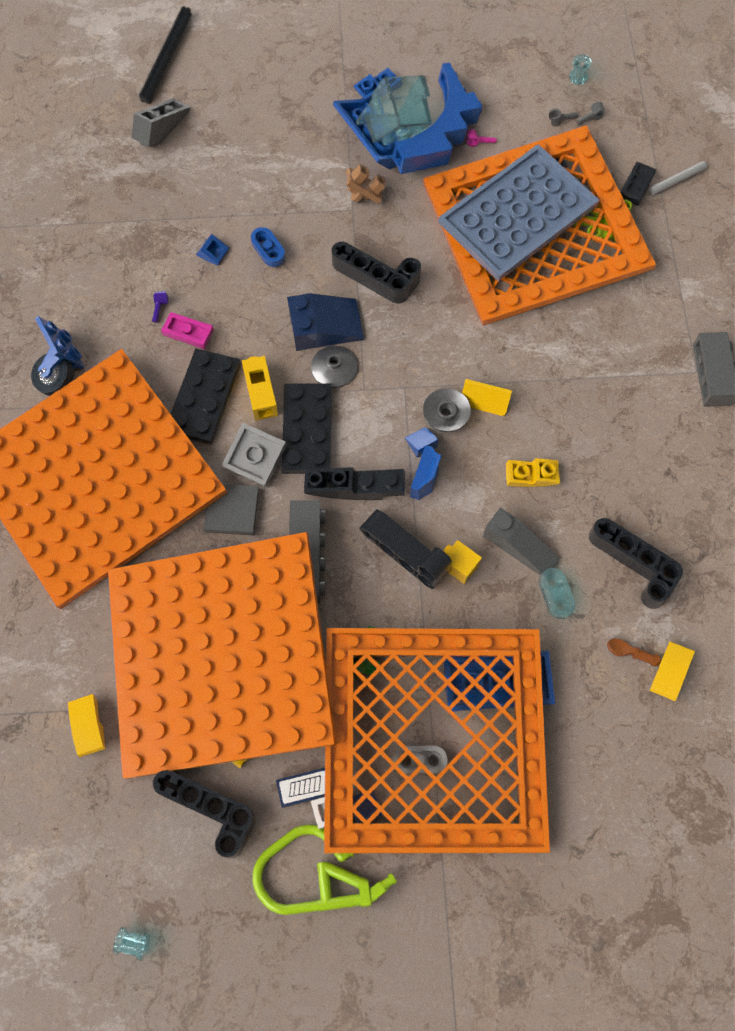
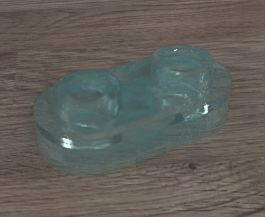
(557, 594)

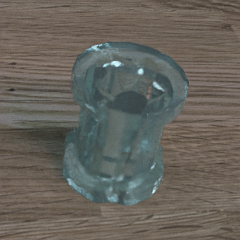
(582, 70)
(131, 943)

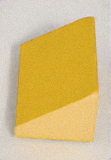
(487, 397)

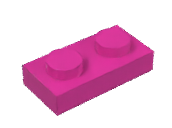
(187, 330)

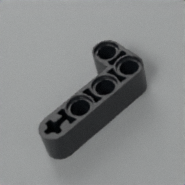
(348, 259)
(406, 550)
(632, 559)
(202, 806)

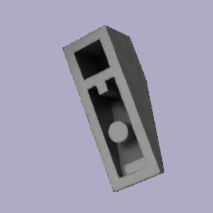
(156, 122)
(519, 542)

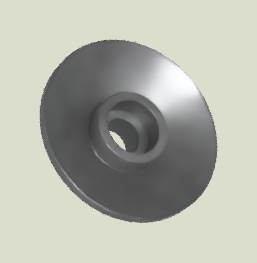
(337, 374)
(446, 401)

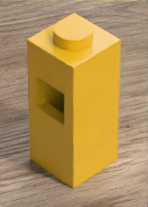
(259, 388)

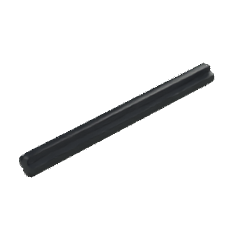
(165, 54)

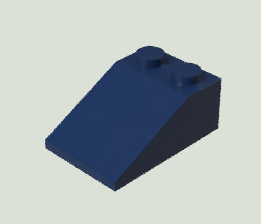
(323, 320)

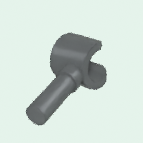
(597, 113)
(556, 116)

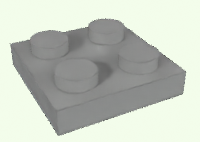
(254, 454)

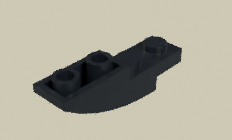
(354, 485)

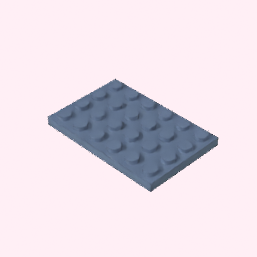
(518, 212)

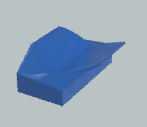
(425, 474)

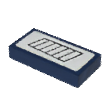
(301, 788)

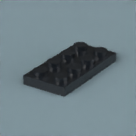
(204, 394)
(307, 427)

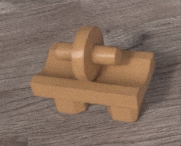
(362, 186)

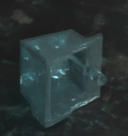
(397, 109)

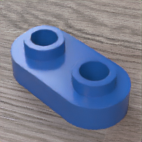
(269, 248)

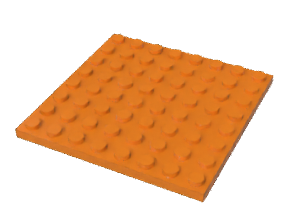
(97, 478)
(219, 657)

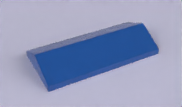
(350, 111)
(489, 683)

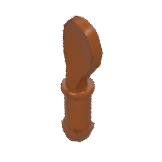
(622, 648)

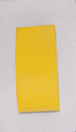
(532, 474)
(672, 671)
(85, 725)

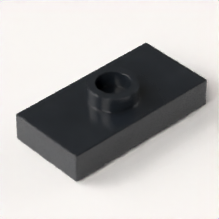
(637, 183)

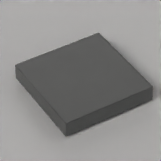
(233, 512)

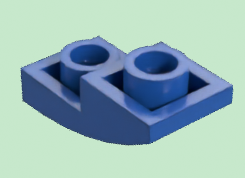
(369, 84)

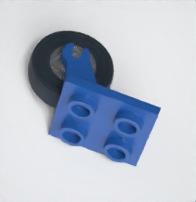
(56, 367)

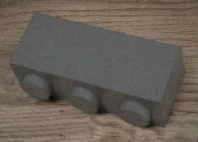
(715, 368)

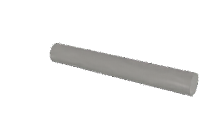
(677, 178)

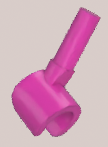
(473, 138)

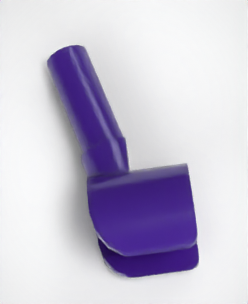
(160, 298)

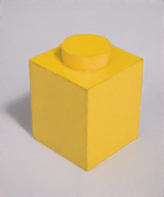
(463, 561)

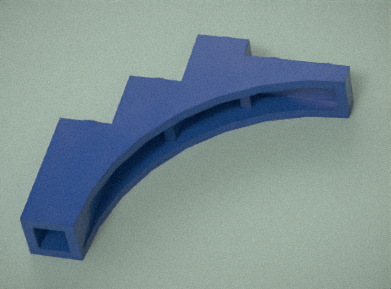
(434, 145)

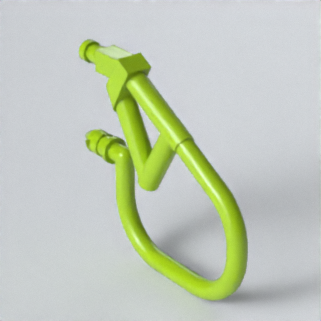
(325, 870)

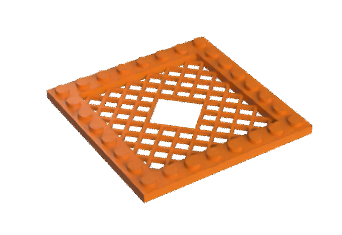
(635, 253)
(523, 645)

